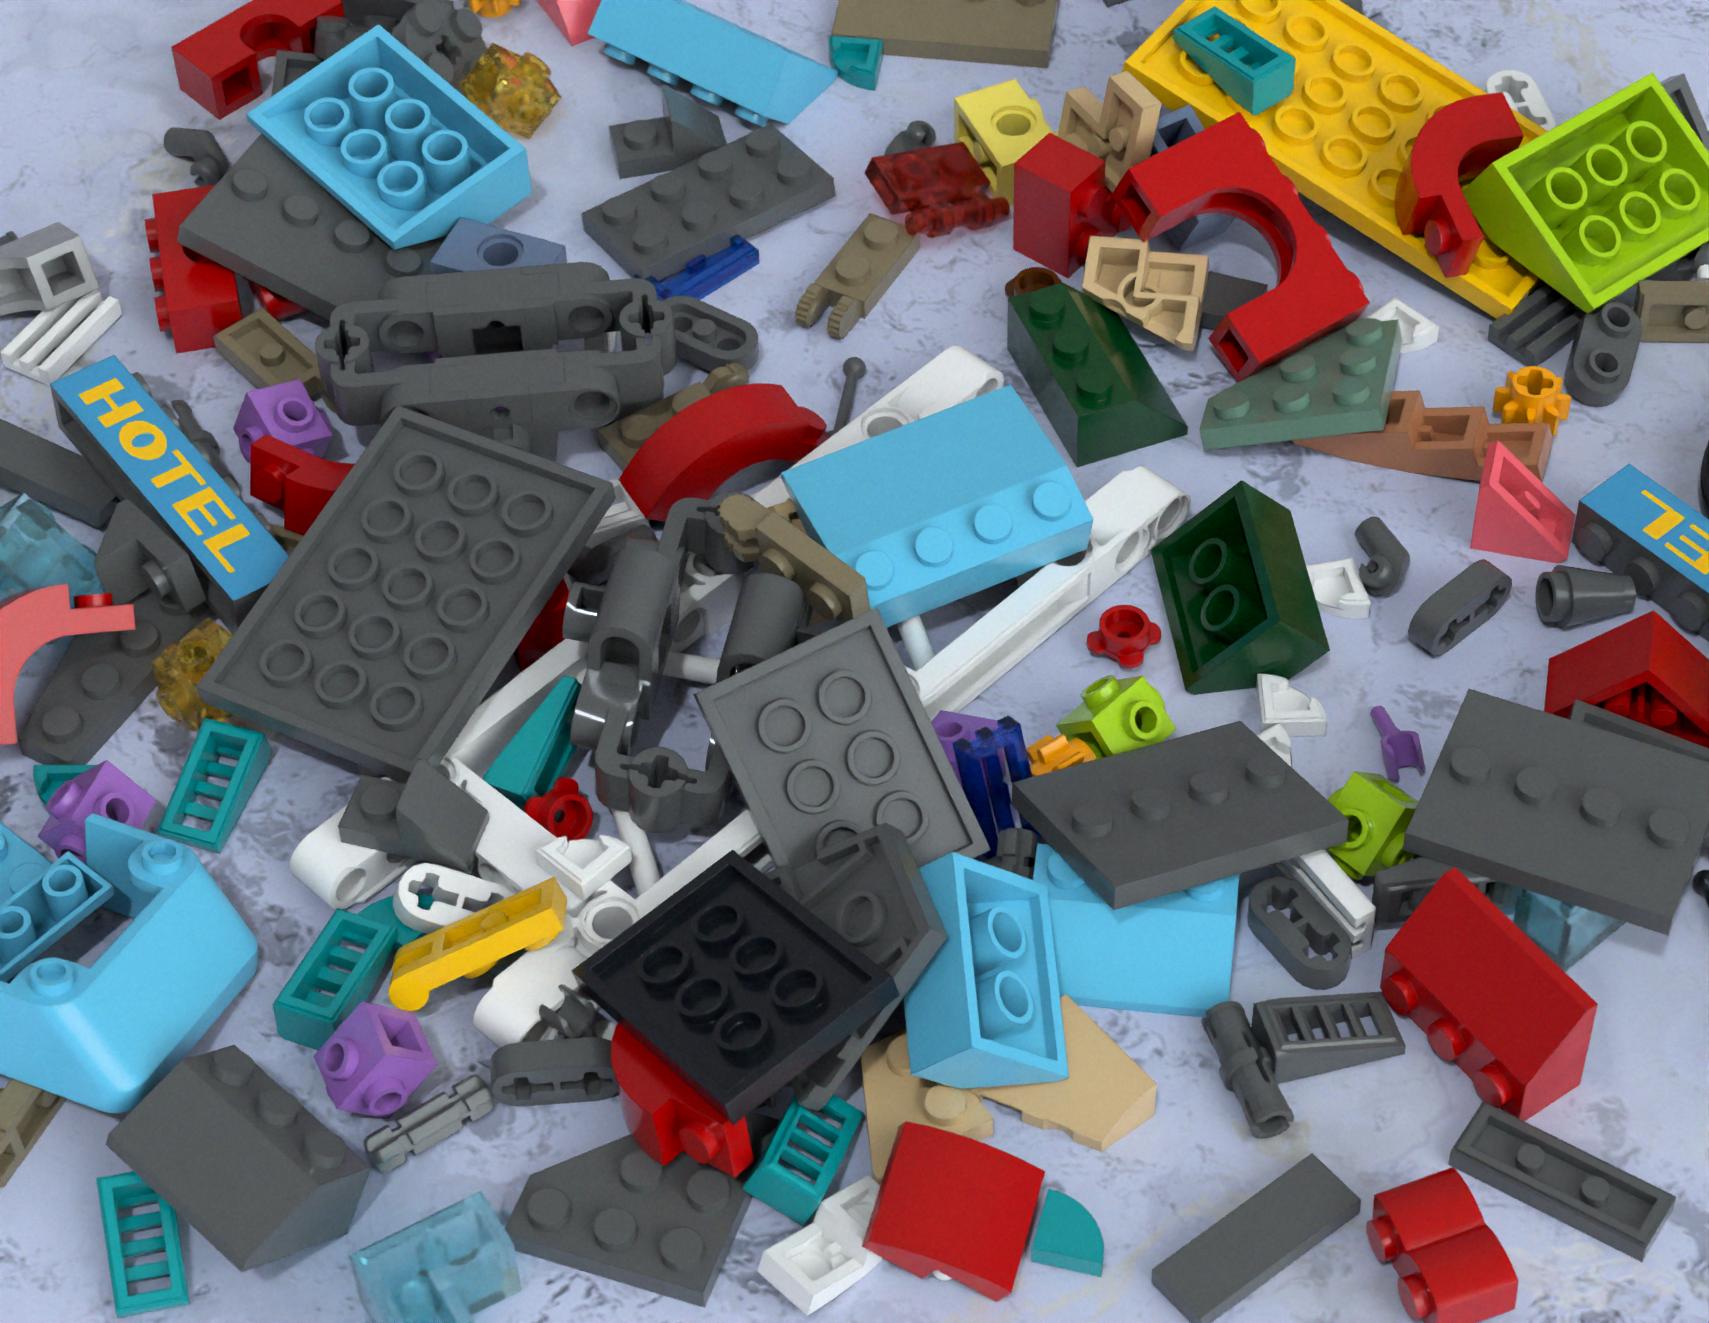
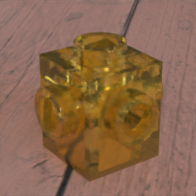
(518, 99)
(181, 670)

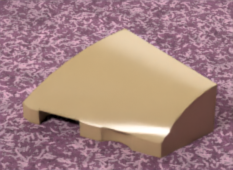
(1148, 287)
(1099, 1099)

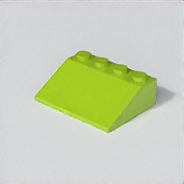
(1600, 196)

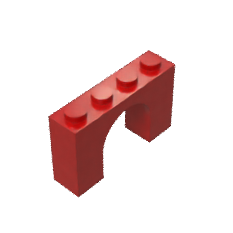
(1234, 175)

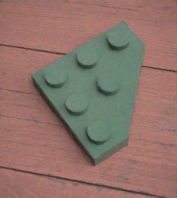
(1317, 391)

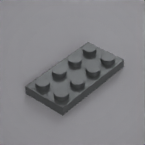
(707, 202)

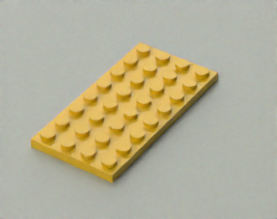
(1345, 123)

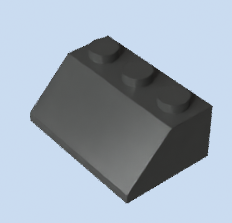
(241, 1159)

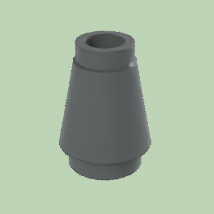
(1582, 595)

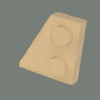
(898, 1097)

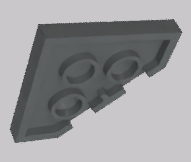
(636, 1219)

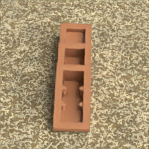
(1438, 440)

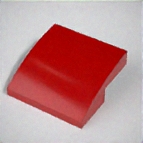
(954, 1209)

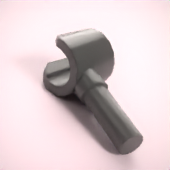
(574, 1016)

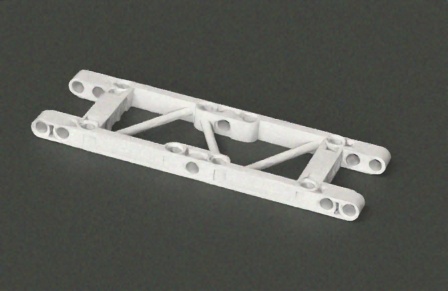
(1129, 520)

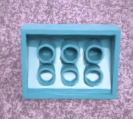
(395, 142)
(944, 505)

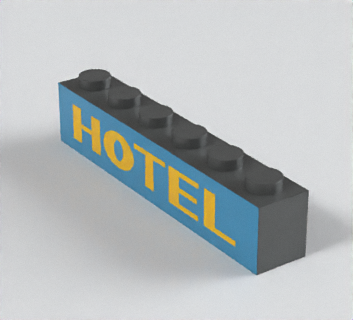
(172, 481)
(1653, 538)

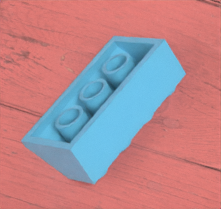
(713, 55)

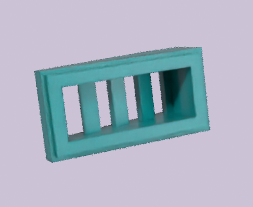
(1253, 86)
(211, 741)
(539, 749)
(313, 1017)
(784, 1188)
(127, 1191)

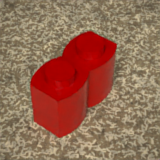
(1442, 1251)

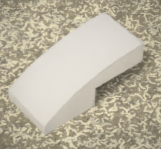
(828, 1253)

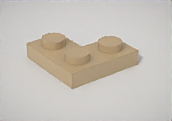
(1115, 130)

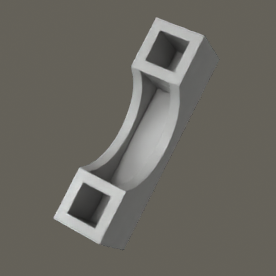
(44, 270)

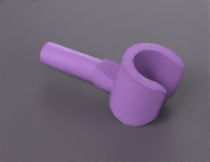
(1398, 746)

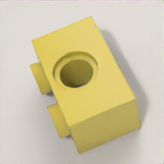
(998, 130)

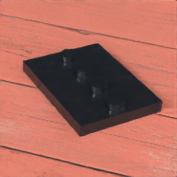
(735, 985)

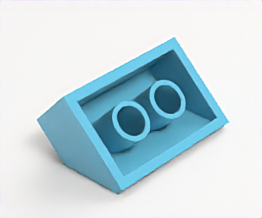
(1145, 956)
(991, 992)

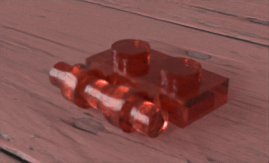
(928, 182)

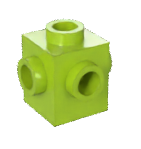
(1118, 716)
(1376, 827)

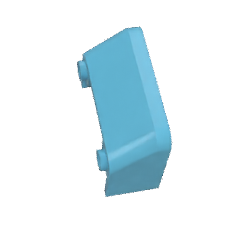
(152, 994)

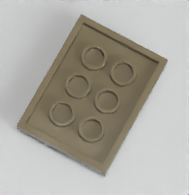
(955, 29)

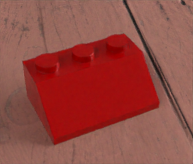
(1489, 998)

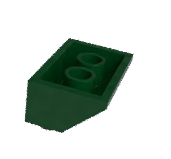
(1088, 375)
(1238, 594)

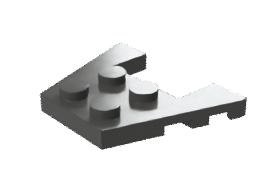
(880, 905)

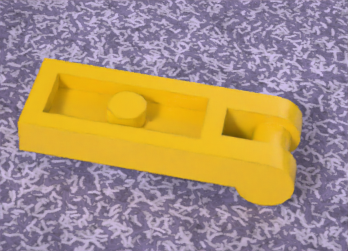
(477, 943)

